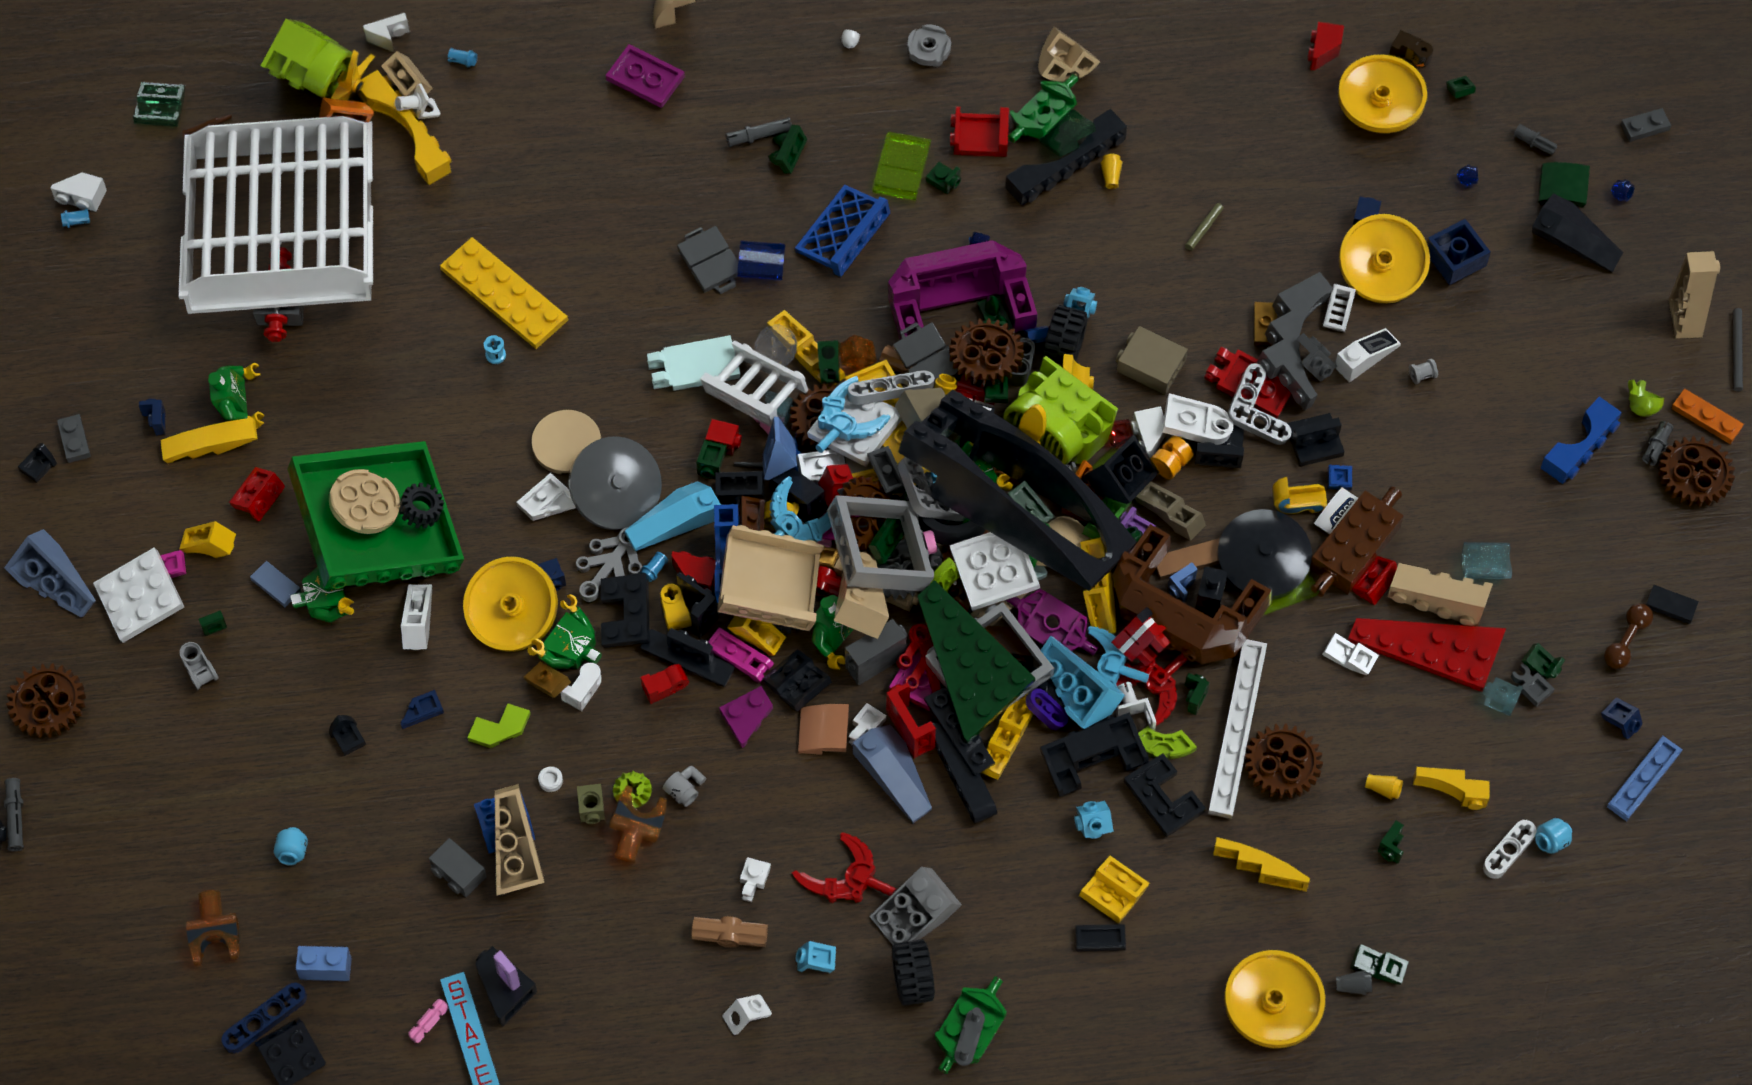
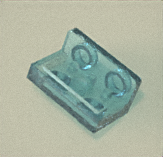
(1486, 560)

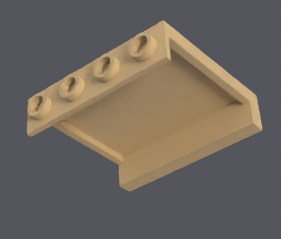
(770, 578)

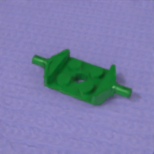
(1052, 98)
(952, 1027)

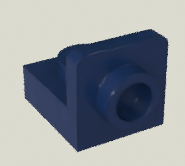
(156, 414)
(554, 571)
(1623, 716)

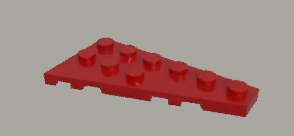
(1445, 650)

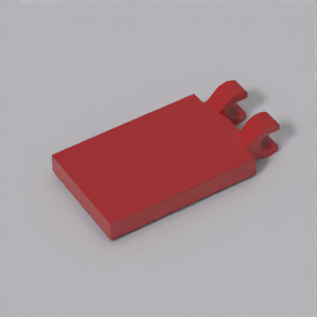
(1272, 394)

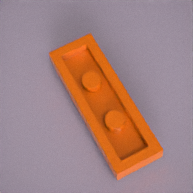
(1707, 416)

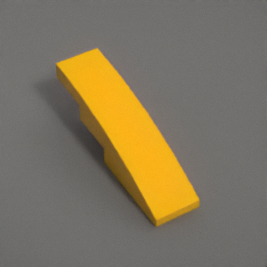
(806, 346)
(210, 438)
(1100, 599)
(1007, 736)
(1271, 869)

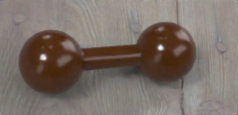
(1618, 654)

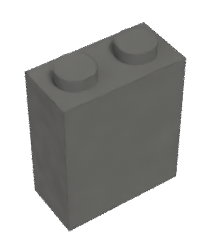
(872, 655)

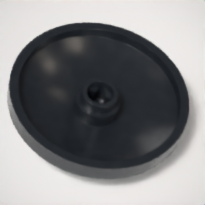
(1266, 549)

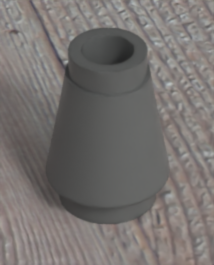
(1355, 983)

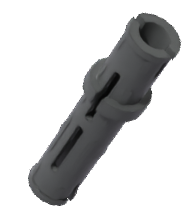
(750, 134)
(13, 811)

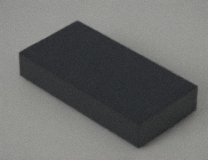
(1672, 604)
(1100, 937)

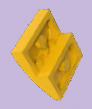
(1114, 889)

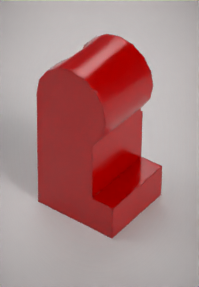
(664, 683)

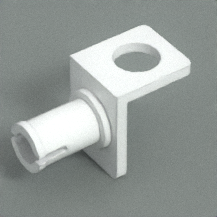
(418, 103)
(1135, 706)

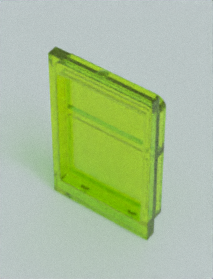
(901, 165)

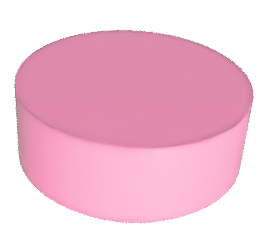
(929, 541)

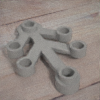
(610, 561)

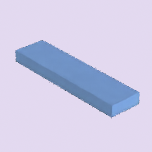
(1644, 778)

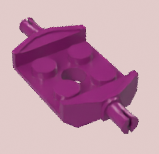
(1040, 605)

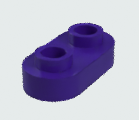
(1046, 709)

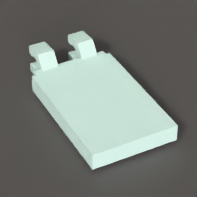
(690, 361)

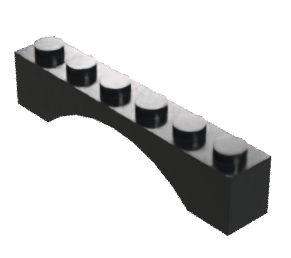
(1031, 180)

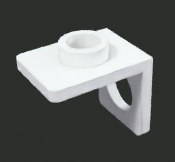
(749, 1009)

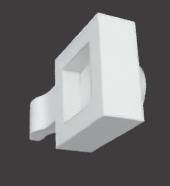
(865, 720)
(753, 876)

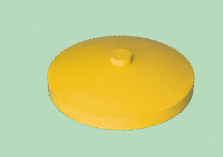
(1382, 93)
(1384, 258)
(510, 604)
(1274, 999)

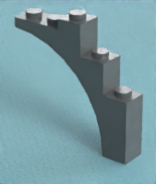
(1284, 355)

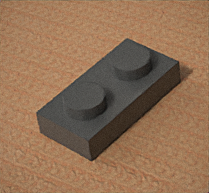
(1645, 125)
(73, 438)

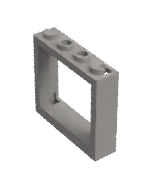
(881, 578)
(1041, 674)

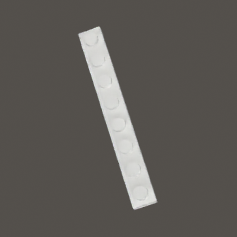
(1237, 729)

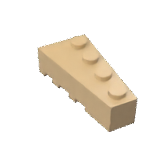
(1440, 594)
(862, 607)
(515, 849)

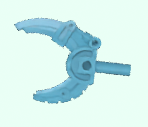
(842, 424)
(788, 522)
(1113, 661)

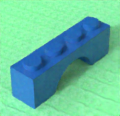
(1565, 459)
(724, 518)

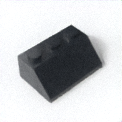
(1122, 471)

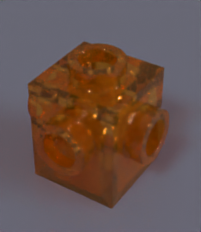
(857, 352)

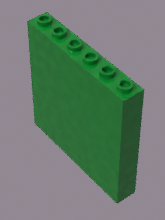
(392, 554)

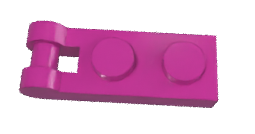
(740, 654)

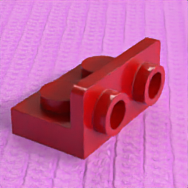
(258, 493)

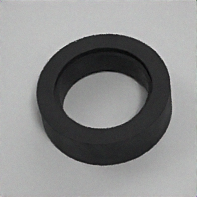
(949, 534)

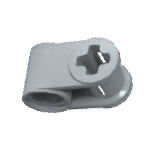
(198, 668)

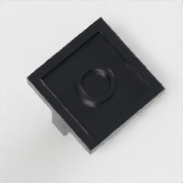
(1316, 439)

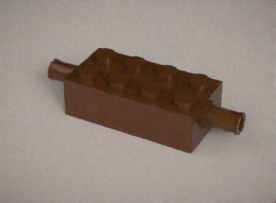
(1356, 541)

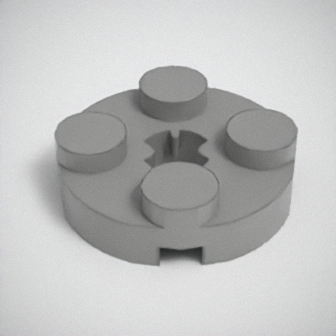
(929, 56)

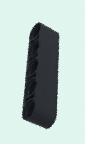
(969, 787)

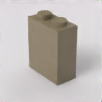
(1151, 359)
(918, 404)

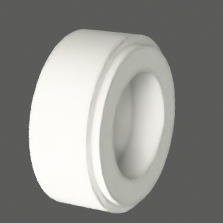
(550, 779)

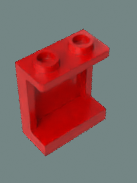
(980, 133)
(918, 739)

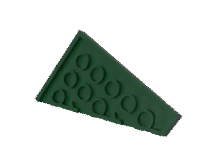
(974, 664)

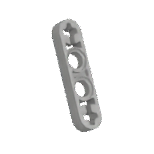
(864, 391)

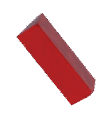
(1376, 580)

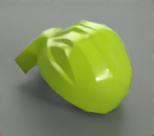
(1643, 402)

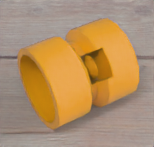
(1172, 456)

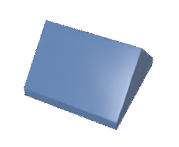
(779, 451)

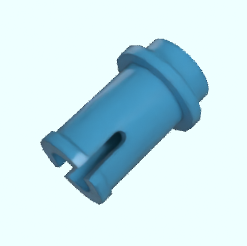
(468, 58)
(75, 218)
(654, 566)

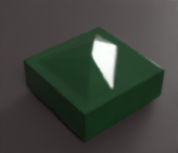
(1460, 87)
(212, 623)

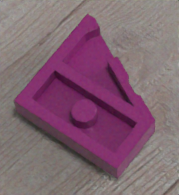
(746, 714)

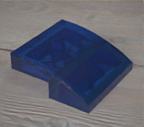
(761, 260)

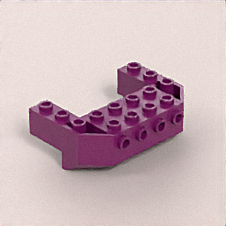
(961, 277)

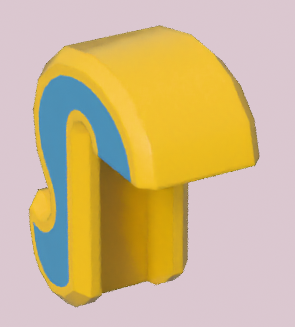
(1298, 498)

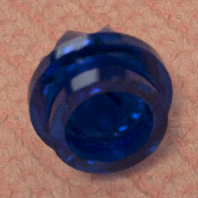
(1468, 175)
(1623, 190)
(978, 238)

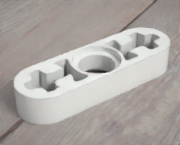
(1510, 838)

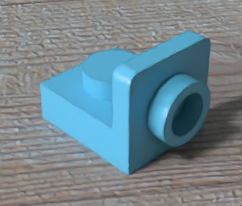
(816, 957)

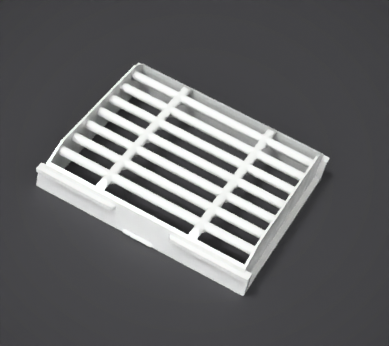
(276, 286)

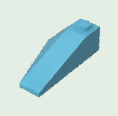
(676, 514)
(1083, 690)

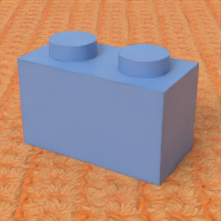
(323, 963)

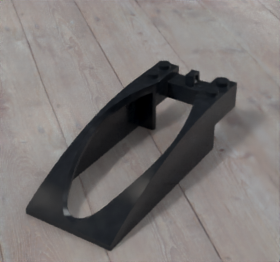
(978, 498)

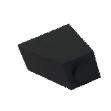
(803, 492)
(503, 999)

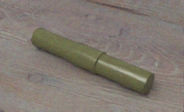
(1204, 226)

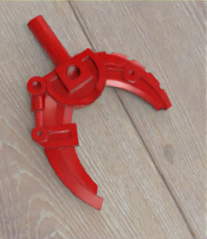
(1159, 684)
(857, 876)

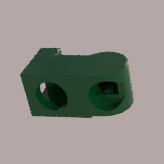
(829, 361)

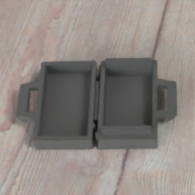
(709, 259)
(921, 349)

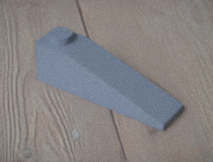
(46, 568)
(891, 765)

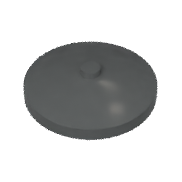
(614, 482)

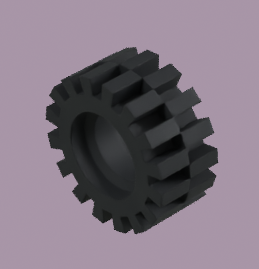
(418, 516)

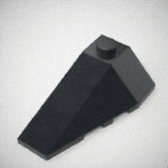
(1572, 230)

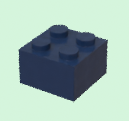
(1457, 251)

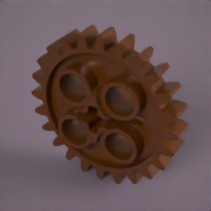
(995, 346)
(802, 410)
(1704, 456)
(864, 526)
(65, 687)
(1276, 780)

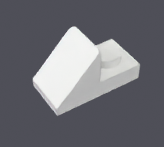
(382, 31)

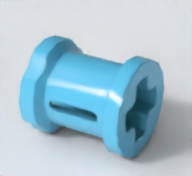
(497, 348)

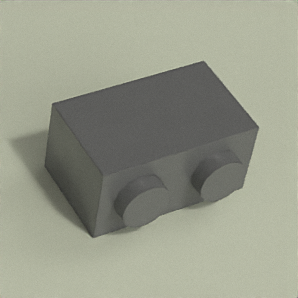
(457, 868)

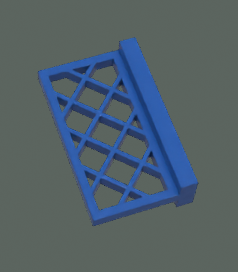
(859, 234)

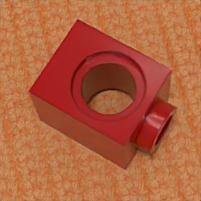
(725, 434)

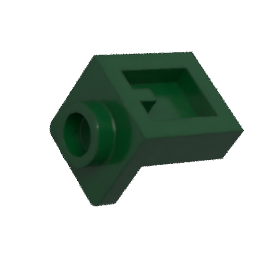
(944, 177)
(710, 459)
(1199, 689)
(1390, 842)

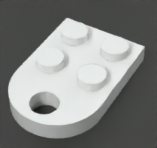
(1196, 420)

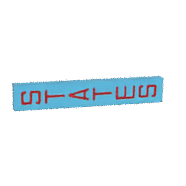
(469, 1030)

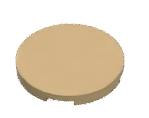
(561, 438)
(364, 501)

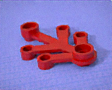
(923, 645)

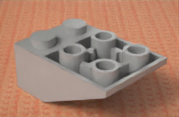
(915, 907)

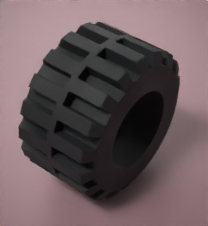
(1065, 333)
(913, 972)

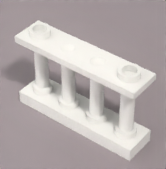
(750, 403)

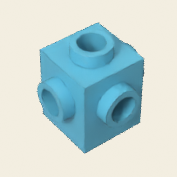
(1083, 295)
(1093, 819)

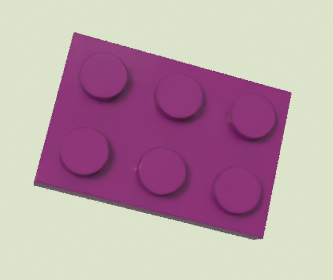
(645, 76)

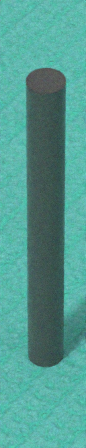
(1737, 350)

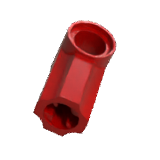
(827, 582)

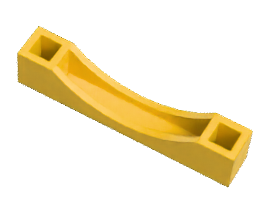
(429, 159)

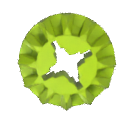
(636, 779)

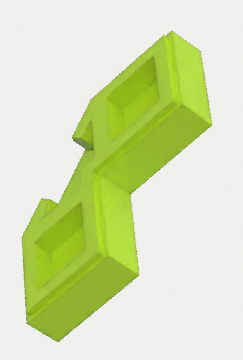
(510, 726)

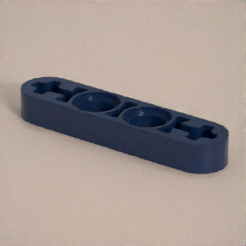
(266, 1020)

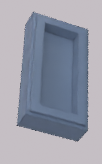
(275, 583)

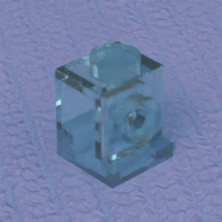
(1502, 696)

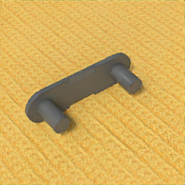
(969, 1037)

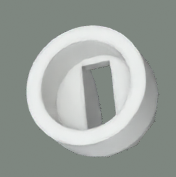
(850, 38)

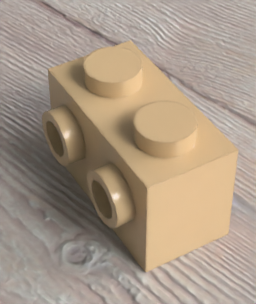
(404, 74)

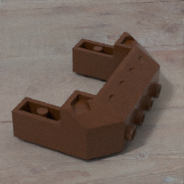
(1188, 629)

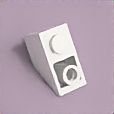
(81, 191)
(1148, 428)

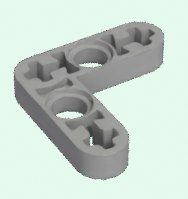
(1247, 409)
(921, 498)

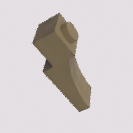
(1172, 510)

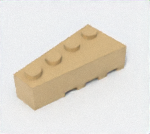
(1693, 294)

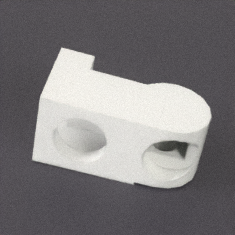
(584, 686)

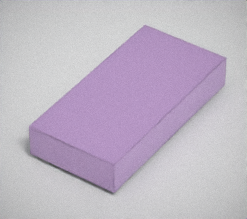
(506, 970)

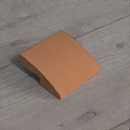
(823, 728)

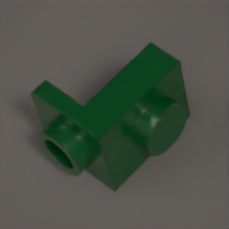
(1543, 662)

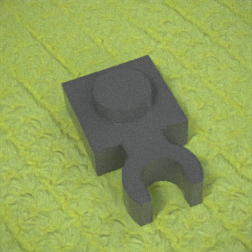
(1534, 687)

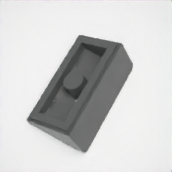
(886, 470)

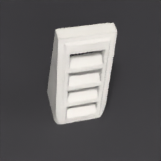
(1344, 292)

